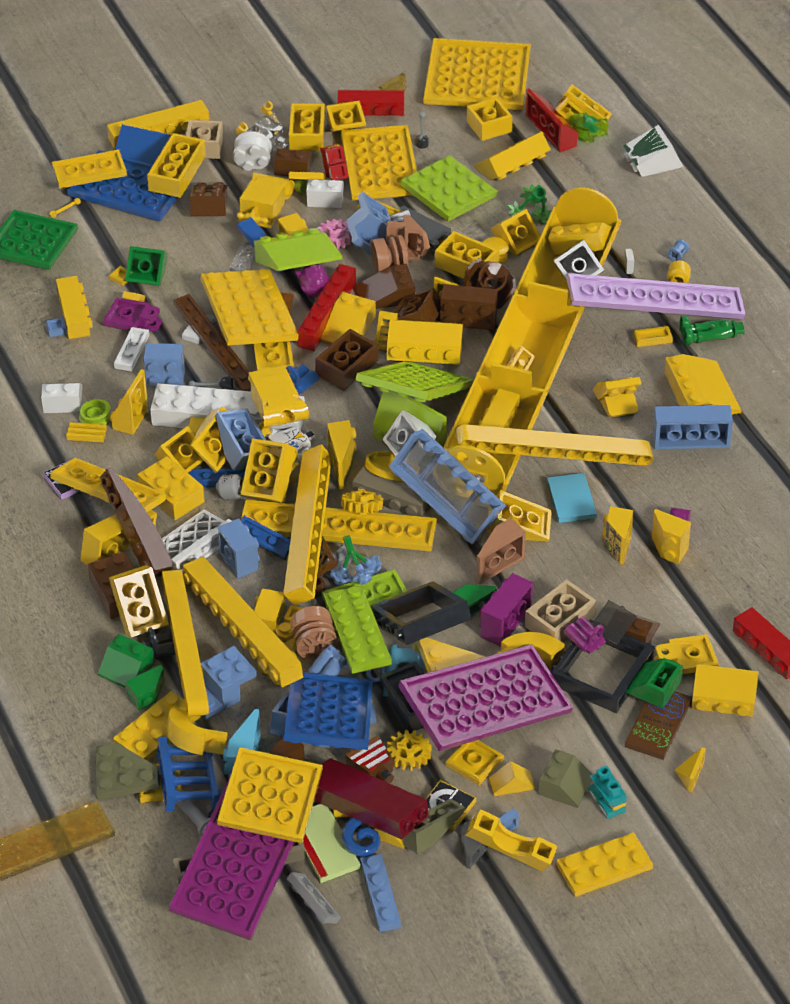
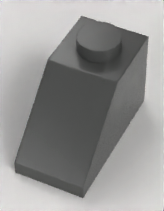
(471, 848)

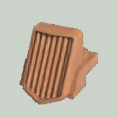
(413, 235)

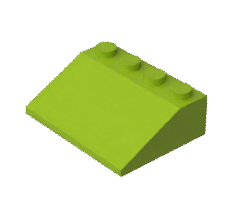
(295, 250)
(392, 405)

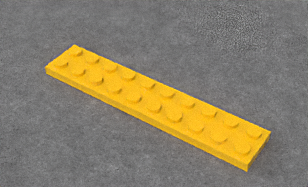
(367, 529)

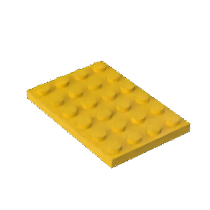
(378, 160)
(249, 307)

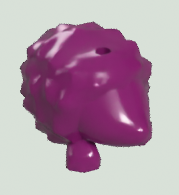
(313, 280)

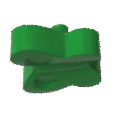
(589, 122)

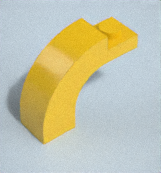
(548, 647)
(193, 738)

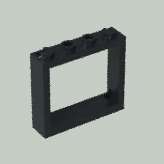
(453, 612)
(641, 650)

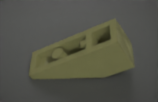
(433, 828)

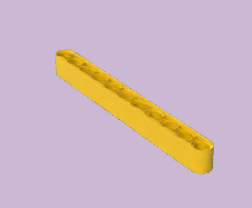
(555, 445)
(185, 643)

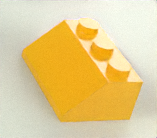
(565, 237)
(724, 690)

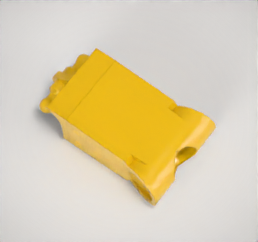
(264, 199)
(276, 397)

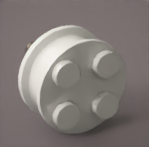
(252, 150)

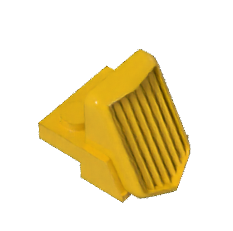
(618, 396)

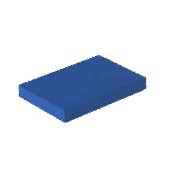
(141, 143)

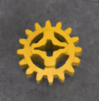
(362, 502)
(409, 750)

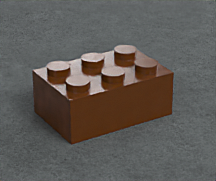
(469, 306)
(346, 358)
(99, 577)

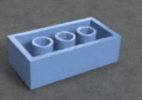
(692, 427)

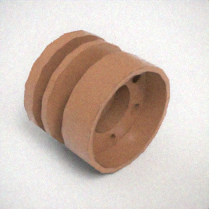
(388, 255)
(313, 631)

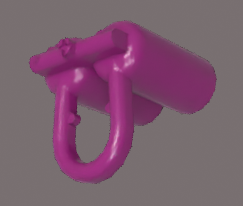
(585, 635)

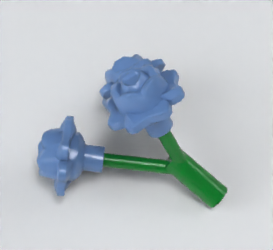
(364, 572)

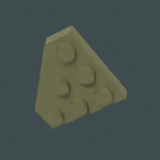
(123, 772)

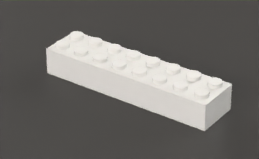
(178, 403)

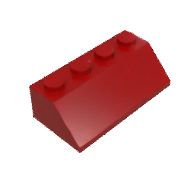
(550, 122)

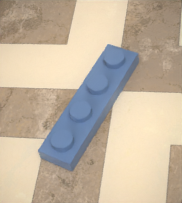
(380, 893)

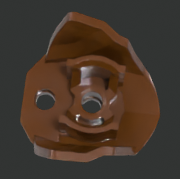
(491, 273)

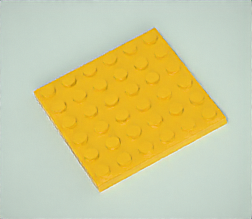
(477, 71)

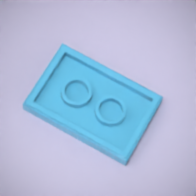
(571, 497)

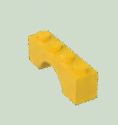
(528, 850)

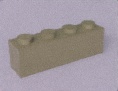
(394, 493)

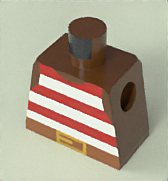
(374, 761)

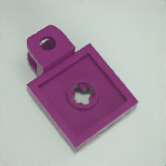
(138, 316)

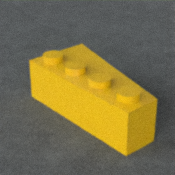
(105, 539)

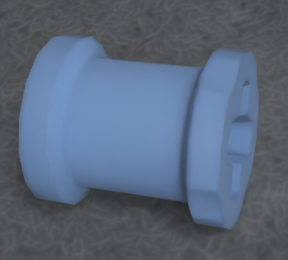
(678, 250)

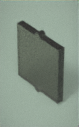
(615, 621)

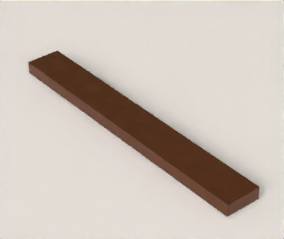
(213, 341)

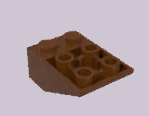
(208, 199)

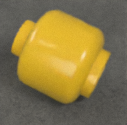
(679, 272)

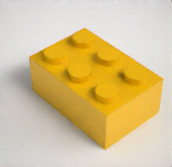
(307, 127)
(459, 251)
(268, 471)
(181, 489)
(138, 600)

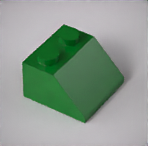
(146, 265)
(125, 660)

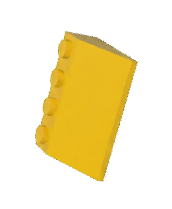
(699, 382)

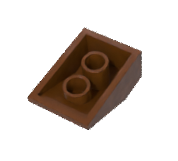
(387, 286)

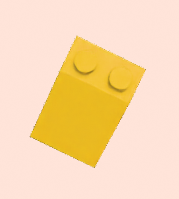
(349, 313)
(131, 407)
(208, 441)
(342, 449)
(528, 515)

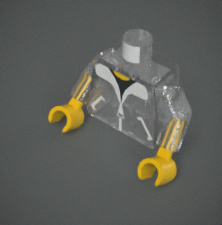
(268, 126)

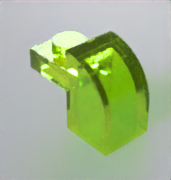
(586, 135)

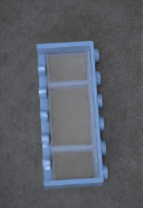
(446, 486)

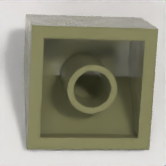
(565, 779)

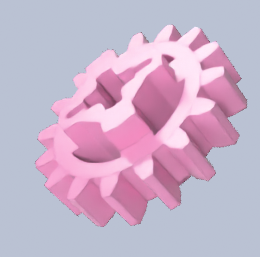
(337, 232)

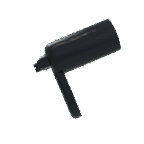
(161, 643)

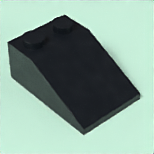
(400, 704)

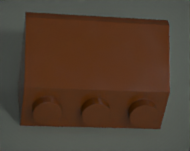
(419, 307)

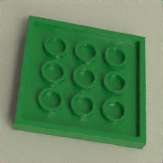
(34, 239)

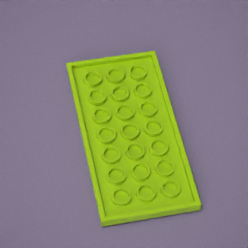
(414, 380)

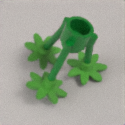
(533, 195)

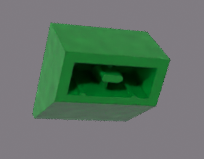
(656, 681)

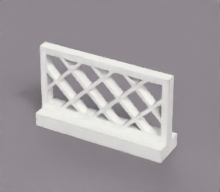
(198, 547)

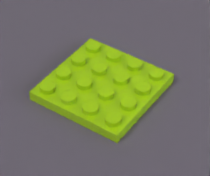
(448, 188)

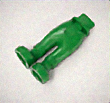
(709, 330)

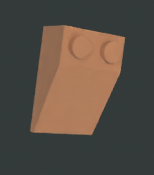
(501, 550)

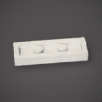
(131, 349)

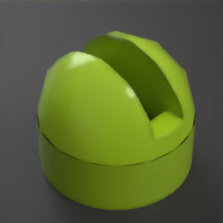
(301, 186)

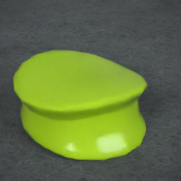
(95, 412)

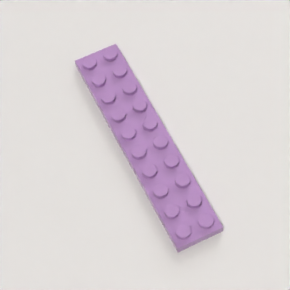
(655, 296)

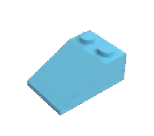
(245, 737)

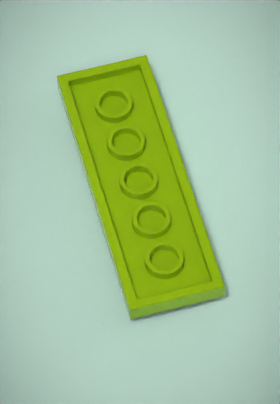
(357, 629)

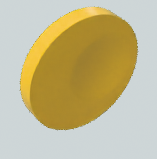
(379, 463)

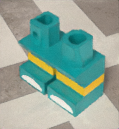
(607, 792)

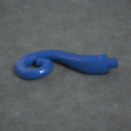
(353, 847)

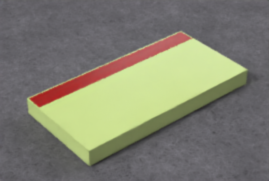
(325, 846)

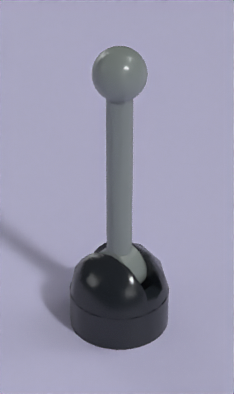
(421, 137)
(225, 383)

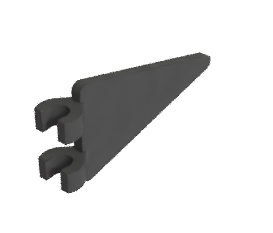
(434, 230)

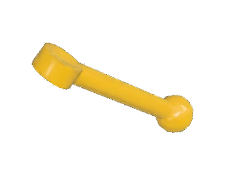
(53, 214)

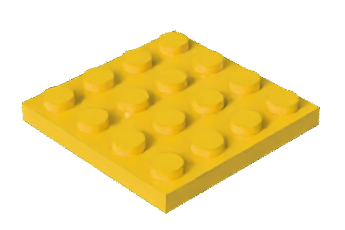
(270, 795)

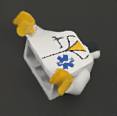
(292, 437)

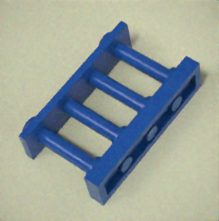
(169, 781)

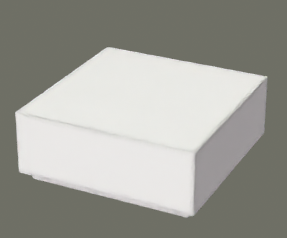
(629, 261)

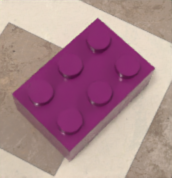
(506, 609)

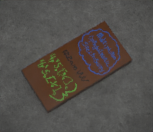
(657, 727)

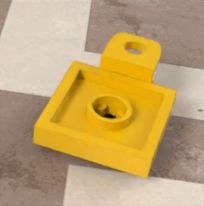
(680, 649)

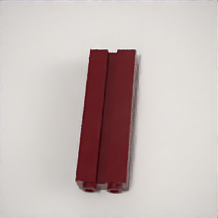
(370, 799)

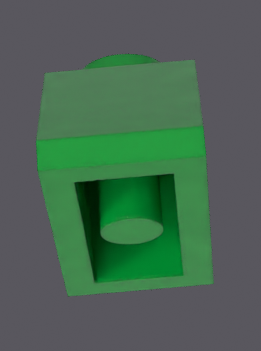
(475, 596)
(146, 687)

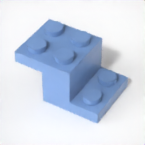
(368, 222)
(223, 679)

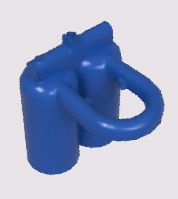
(302, 377)

